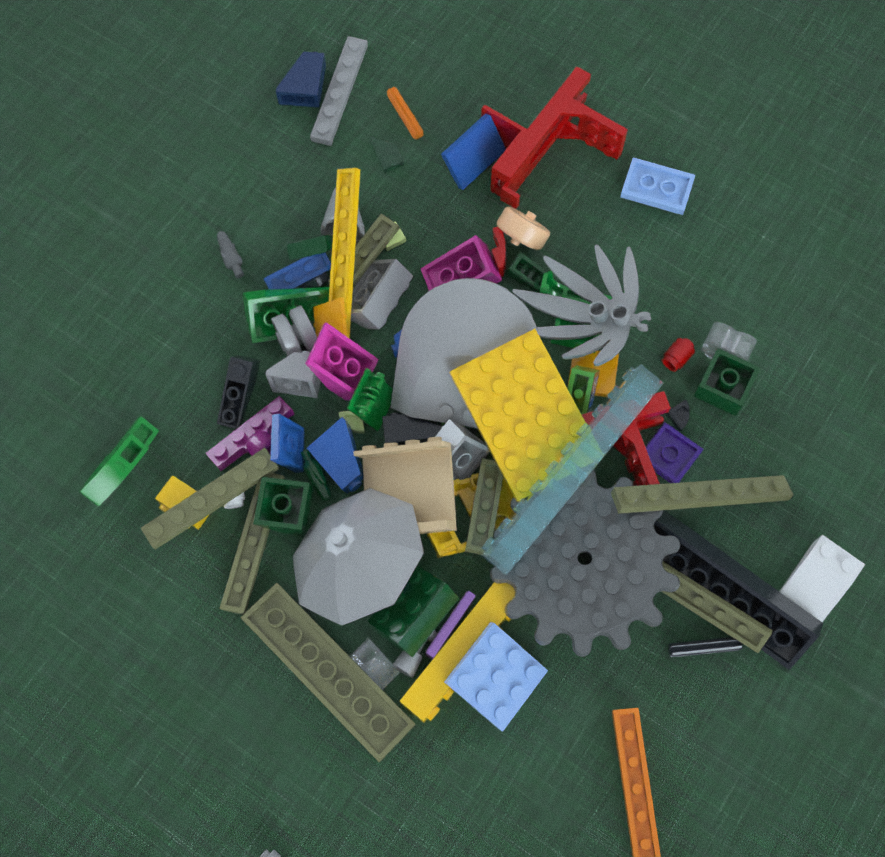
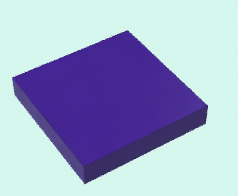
(672, 453)

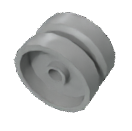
(294, 335)

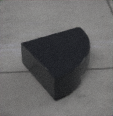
(316, 282)
(679, 415)

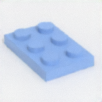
(657, 186)

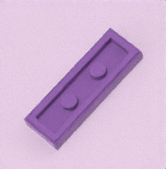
(450, 625)

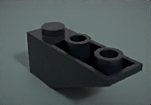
(237, 390)

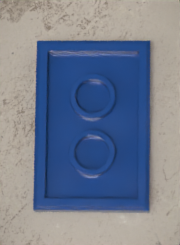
(473, 151)

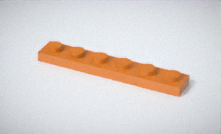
(635, 783)

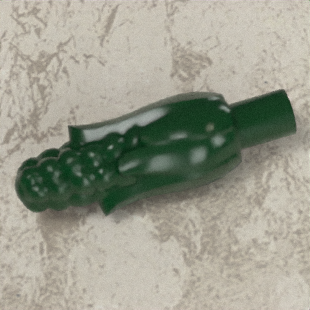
(316, 475)

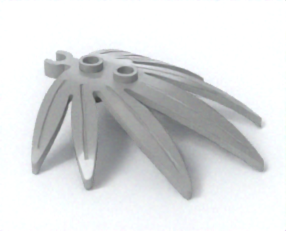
(607, 317)

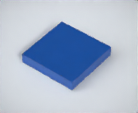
(287, 443)

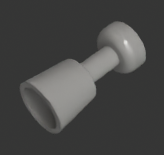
(408, 664)

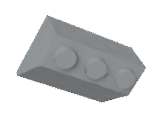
(378, 292)

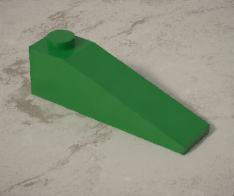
(266, 304)

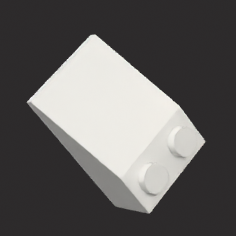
(821, 577)

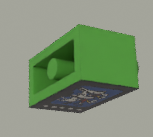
(583, 387)

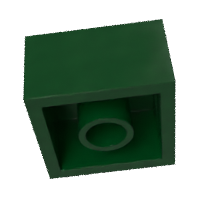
(727, 382)

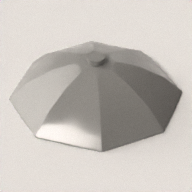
(357, 556)

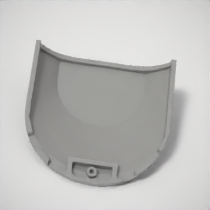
(445, 332)

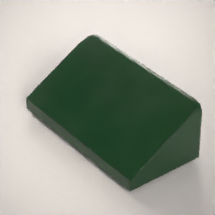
(309, 246)

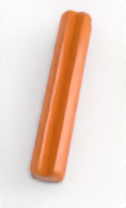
(405, 113)

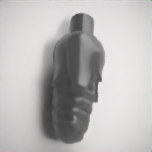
(229, 254)

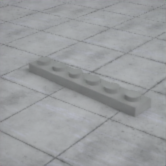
(339, 91)

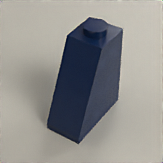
(303, 82)

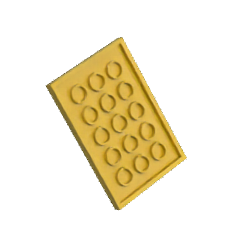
(519, 408)

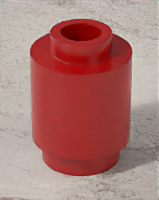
(678, 354)

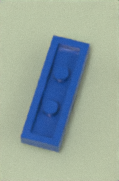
(298, 272)

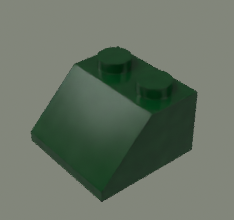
(283, 505)

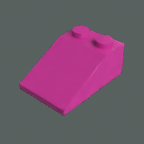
(467, 260)
(339, 361)

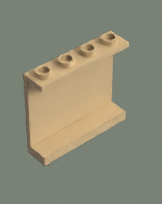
(416, 475)

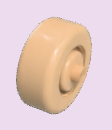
(523, 228)

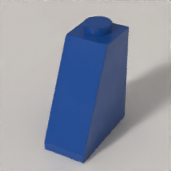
(336, 456)

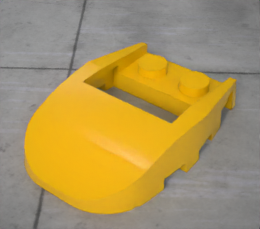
(447, 542)

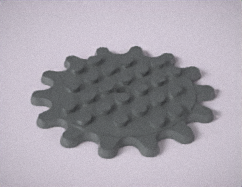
(594, 596)

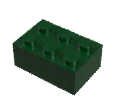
(416, 611)

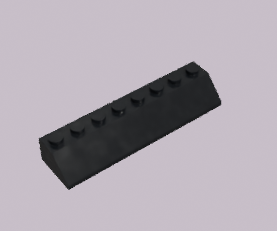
(710, 567)

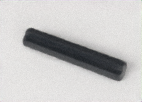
(704, 647)

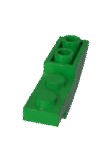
(120, 461)

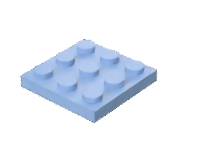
(496, 676)

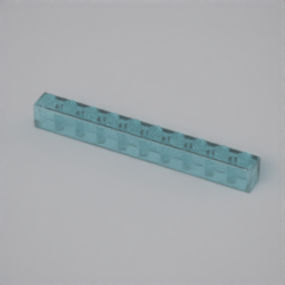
(571, 470)

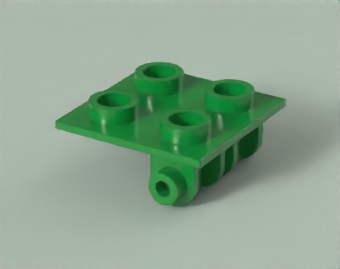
(371, 399)

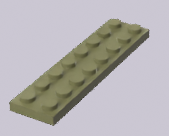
(328, 672)

